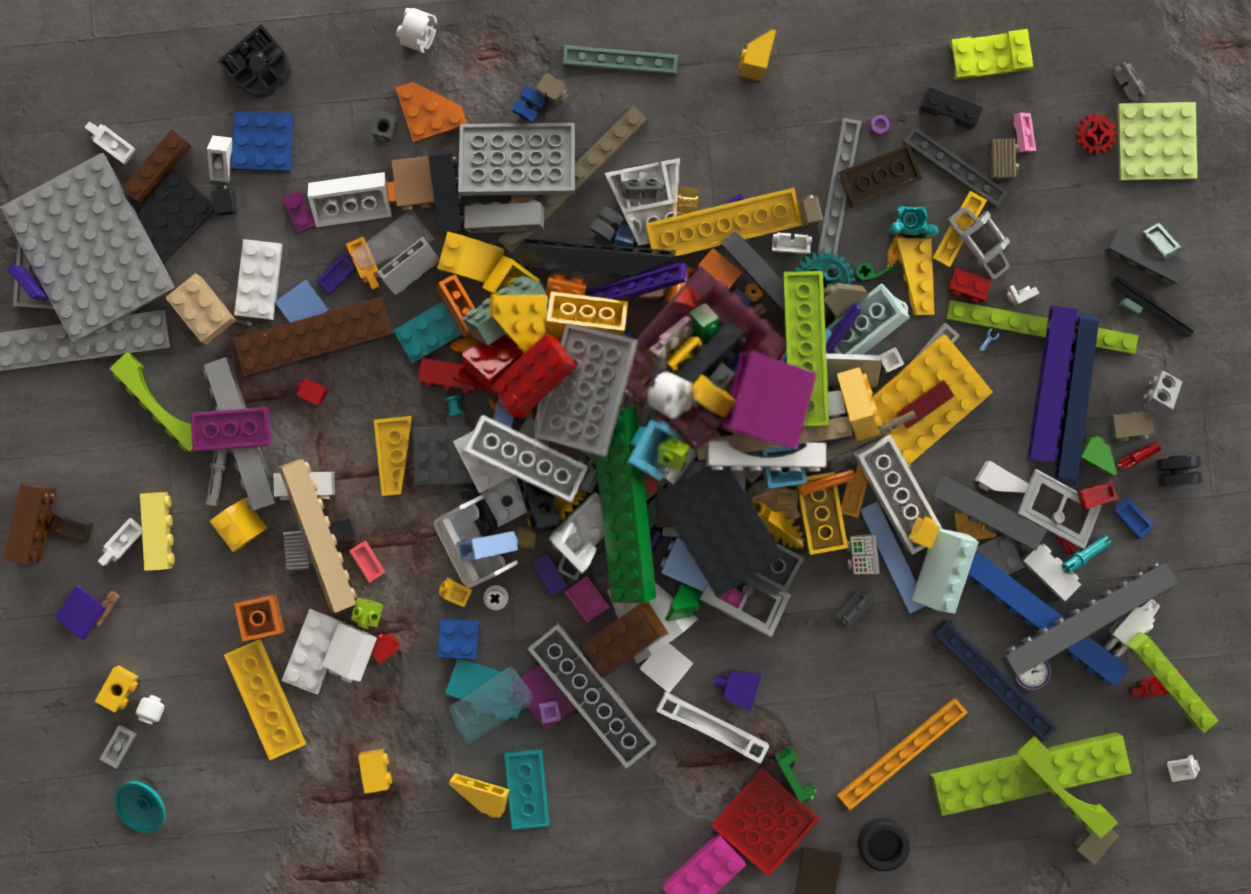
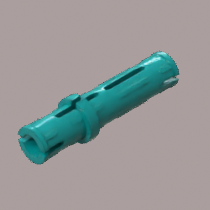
(1080, 558)

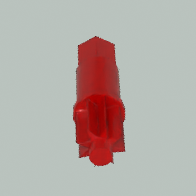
(1138, 456)

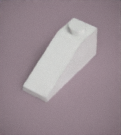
(998, 479)

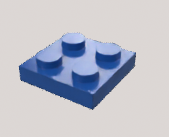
(458, 639)

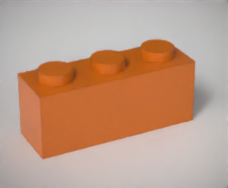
(456, 301)

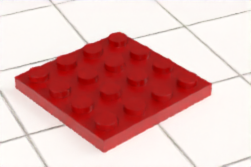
(765, 821)

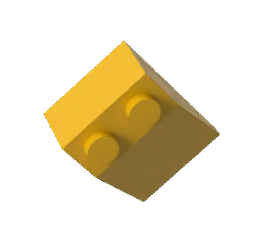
(469, 257)

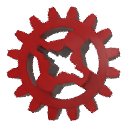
(1095, 142)

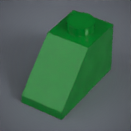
(684, 602)

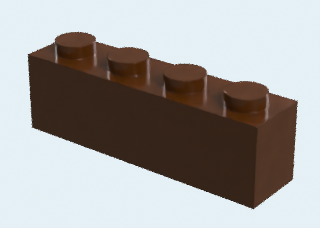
(156, 166)

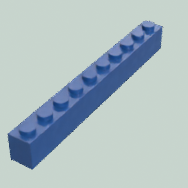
(1040, 615)

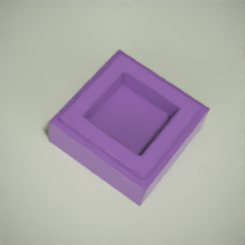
(549, 711)

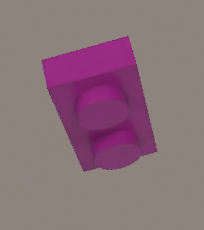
(299, 212)

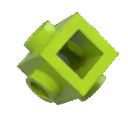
(673, 453)
(366, 613)

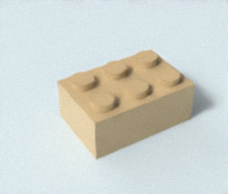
(200, 309)

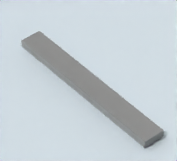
(837, 196)

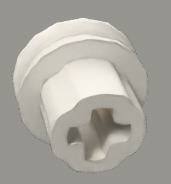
(496, 589)

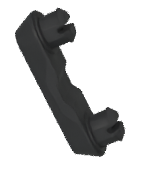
(488, 521)

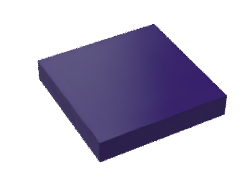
(28, 283)
(80, 612)

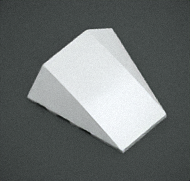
(643, 211)
(660, 606)

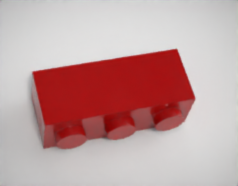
(441, 373)

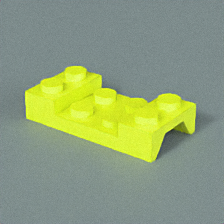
(991, 54)

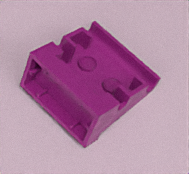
(769, 400)

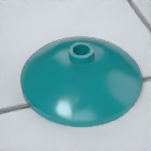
(139, 807)

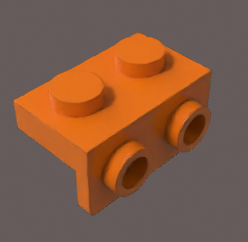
(562, 283)

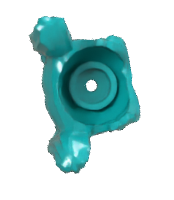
(916, 226)

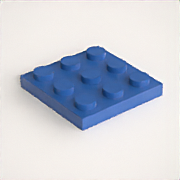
(262, 141)

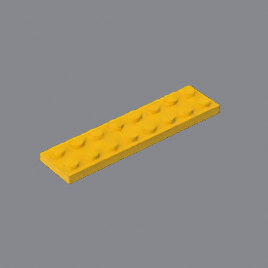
(712, 225)

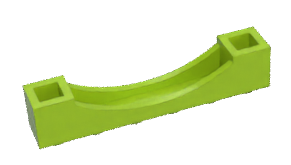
(130, 372)
(1172, 681)
(1038, 757)

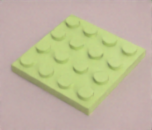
(1157, 141)

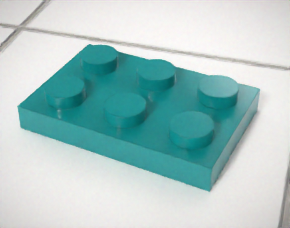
(427, 332)

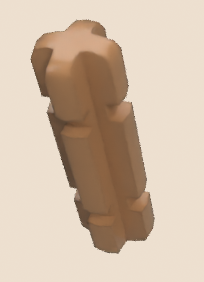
(112, 597)

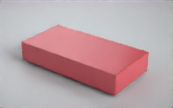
(367, 561)

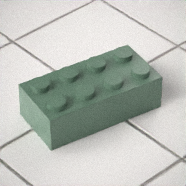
(482, 324)

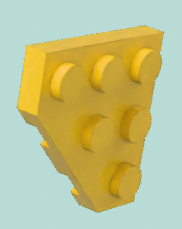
(520, 317)

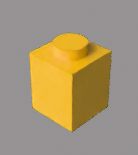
(924, 532)

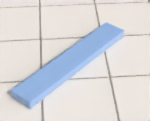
(891, 555)

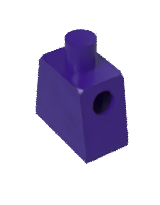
(739, 687)

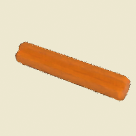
(827, 482)

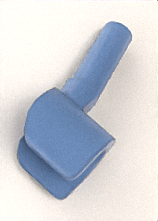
(988, 339)

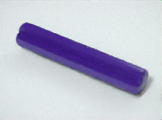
(842, 327)

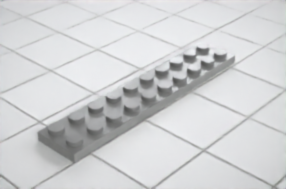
(53, 346)

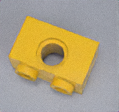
(108, 695)

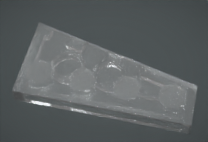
(391, 241)

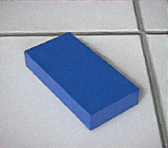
(1133, 518)

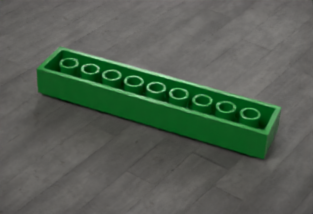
(625, 515)

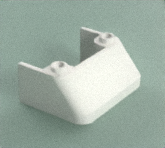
(460, 526)

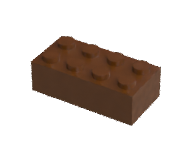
(30, 524)
(624, 639)

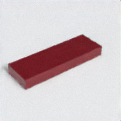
(927, 402)

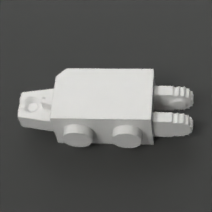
(1130, 624)

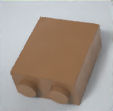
(413, 183)

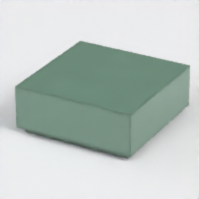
(1129, 306)

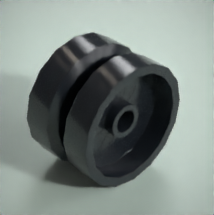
(1179, 470)

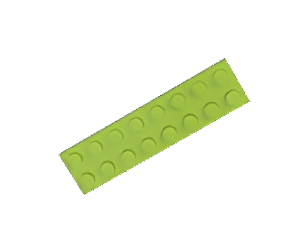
(807, 337)

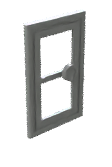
(1058, 517)
(761, 585)

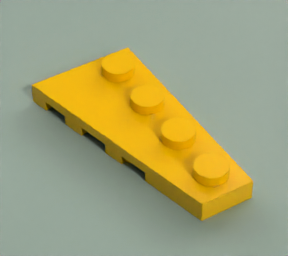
(918, 272)
(392, 448)

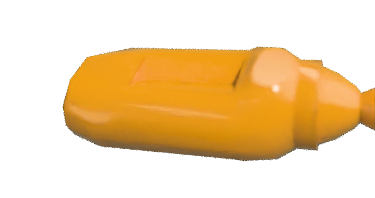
(892, 254)

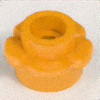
(758, 292)

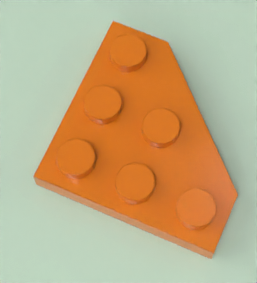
(428, 112)

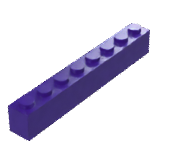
(1052, 383)

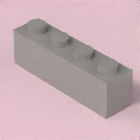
(504, 217)

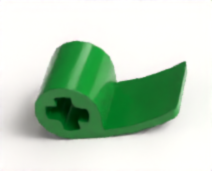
(870, 275)

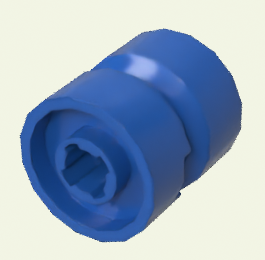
(531, 98)

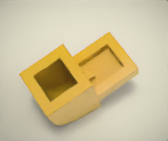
(712, 396)

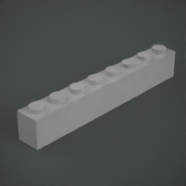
(250, 459)

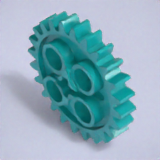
(823, 263)

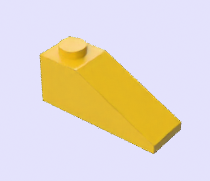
(484, 796)

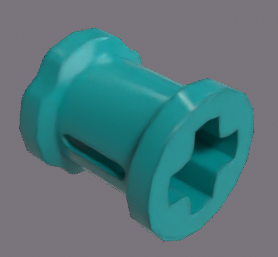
(454, 405)

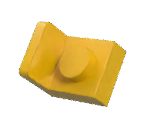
(454, 592)

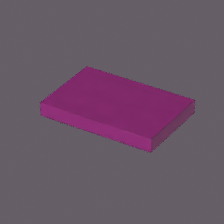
(545, 690)

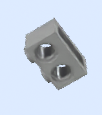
(1162, 394)

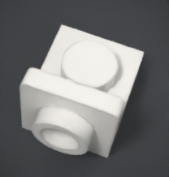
(1025, 294)
(1183, 769)

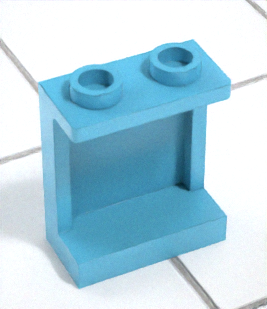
(645, 453)

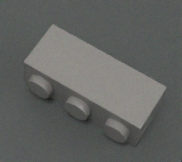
(409, 266)

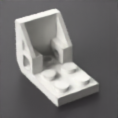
(580, 532)

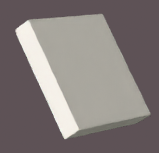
(666, 667)

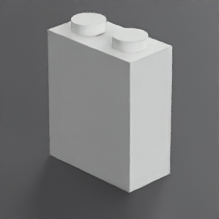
(349, 652)

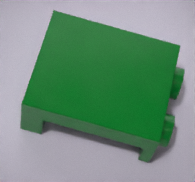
(786, 757)

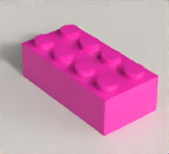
(707, 869)

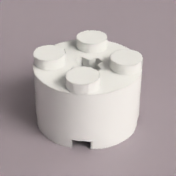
(417, 29)
(670, 395)

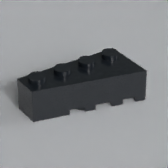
(445, 191)
(722, 348)

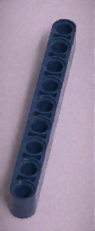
(1077, 399)

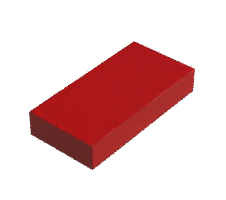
(1097, 495)

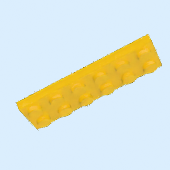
(265, 699)

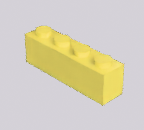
(156, 531)

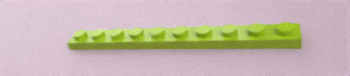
(1031, 325)

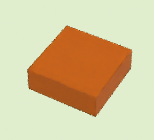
(391, 192)

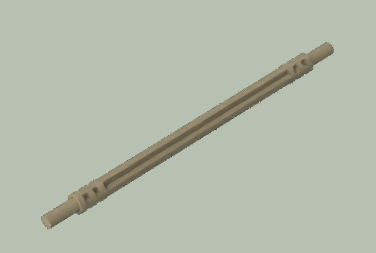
(842, 448)

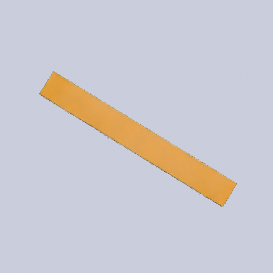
(902, 754)

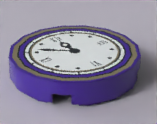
(1035, 678)

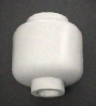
(150, 710)

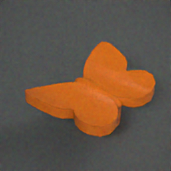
(463, 346)

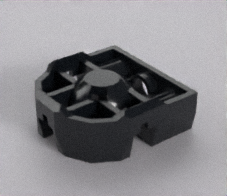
(255, 63)

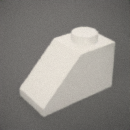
(220, 158)

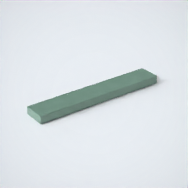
(620, 60)

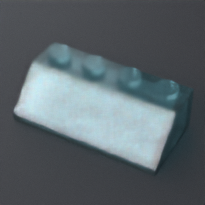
(490, 704)

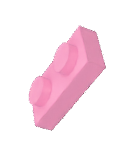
(1024, 132)

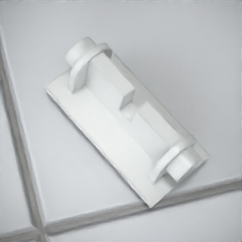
(783, 243)

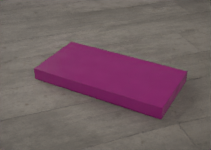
(230, 429)

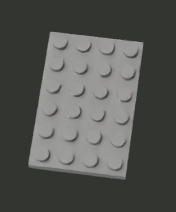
(517, 159)
(587, 401)

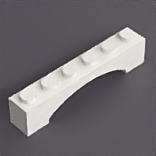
(721, 455)
(712, 726)

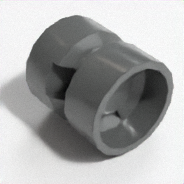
(606, 223)

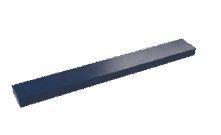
(994, 681)

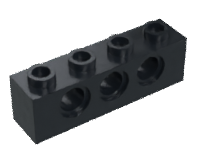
(539, 521)

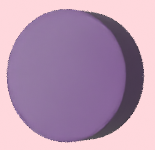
(879, 125)

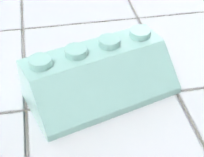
(878, 318)
(945, 571)

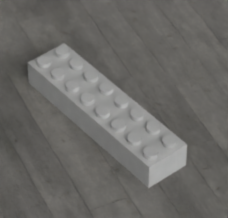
(592, 695)

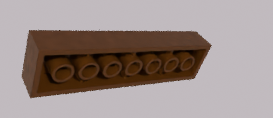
(314, 337)

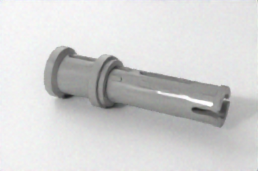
(218, 467)

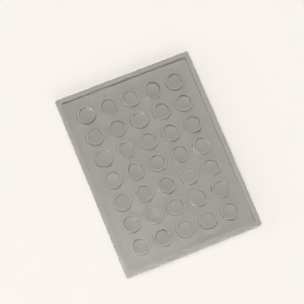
(88, 247)

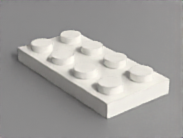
(258, 279)
(306, 661)

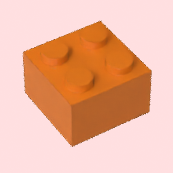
(259, 617)

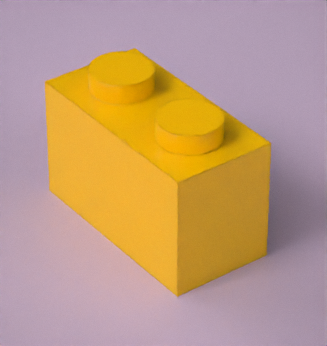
(374, 770)

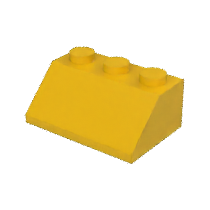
(756, 57)

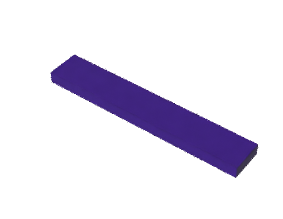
(641, 283)

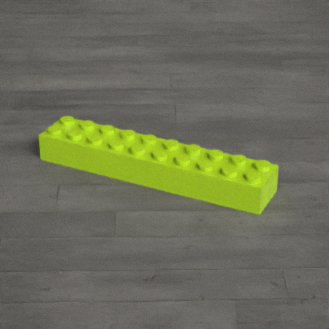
(1010, 780)

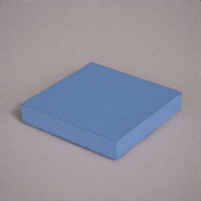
(301, 303)

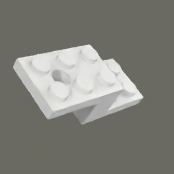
(492, 484)

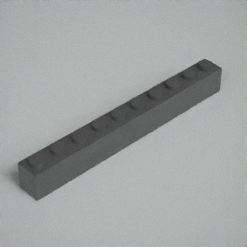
(1088, 620)

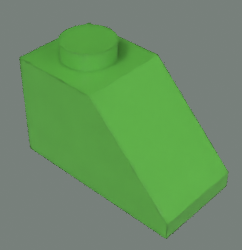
(1098, 455)

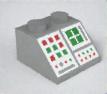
(862, 554)

